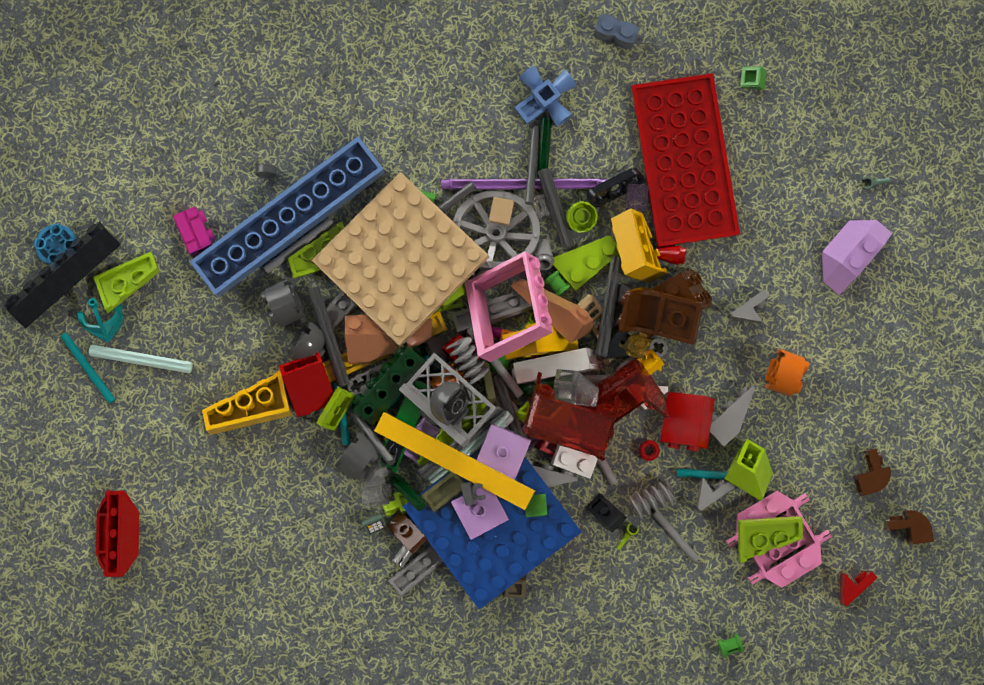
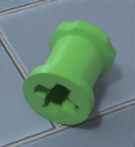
(556, 283)
(730, 646)

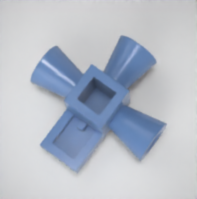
(545, 97)

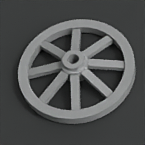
(499, 229)

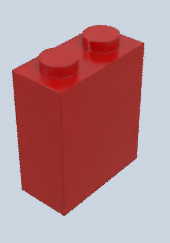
(307, 384)
(687, 421)

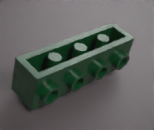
(384, 388)

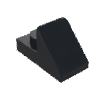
(614, 349)
(606, 513)

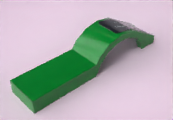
(409, 414)

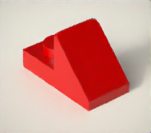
(850, 590)

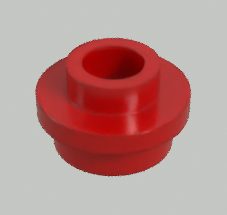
(656, 450)

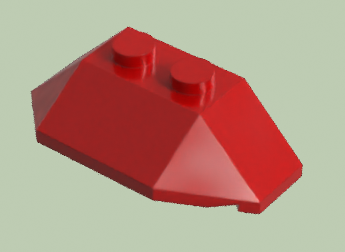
(117, 533)

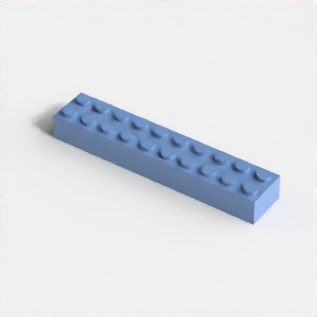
(287, 217)

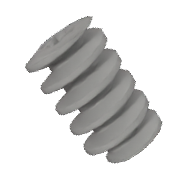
(468, 359)
(652, 499)

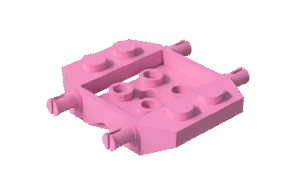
(797, 564)

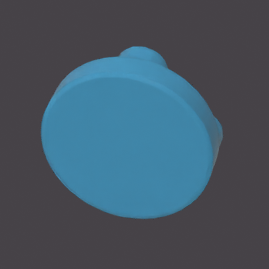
(53, 241)

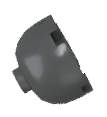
(307, 342)
(450, 402)

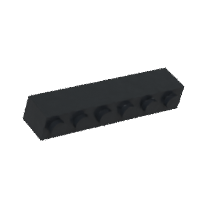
(62, 274)

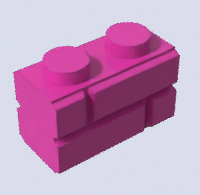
(193, 230)

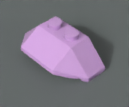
(852, 252)

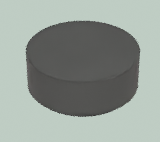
(265, 171)

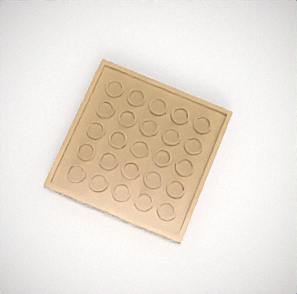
(400, 259)

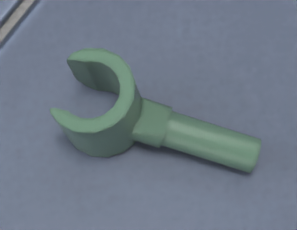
(875, 182)

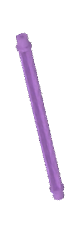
(457, 184)

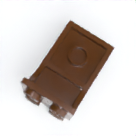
(685, 285)
(660, 314)

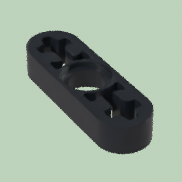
(606, 186)

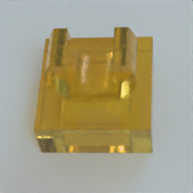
(638, 345)

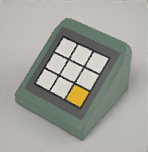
(374, 524)

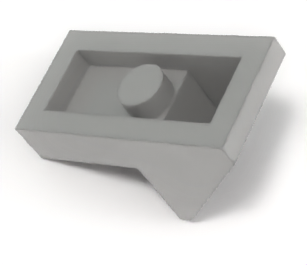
(746, 311)
(707, 496)

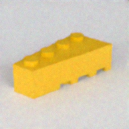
(250, 406)

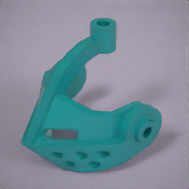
(102, 330)

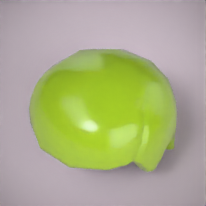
(581, 217)

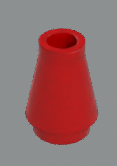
(672, 254)

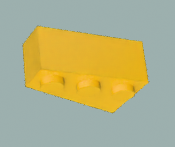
(634, 246)
(547, 345)

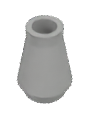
(544, 254)

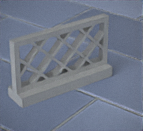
(423, 402)

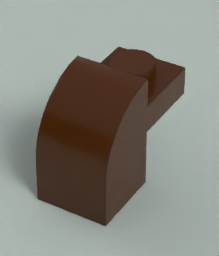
(876, 478)
(916, 524)

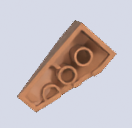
(566, 316)
(368, 341)

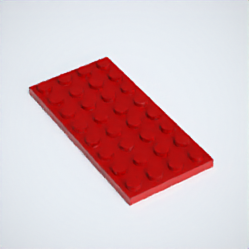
(685, 160)

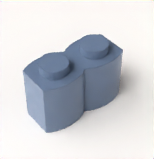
(611, 30)

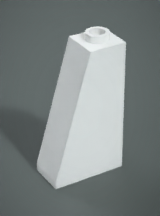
(579, 360)

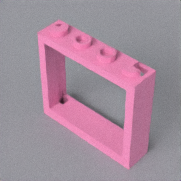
(479, 310)

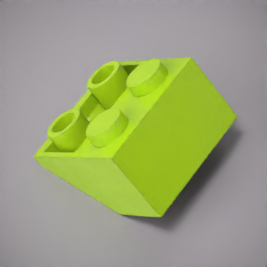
(750, 469)

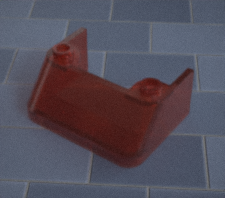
(634, 388)
(569, 423)

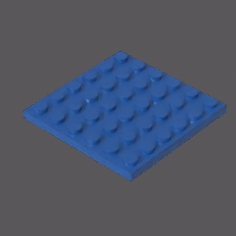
(503, 553)

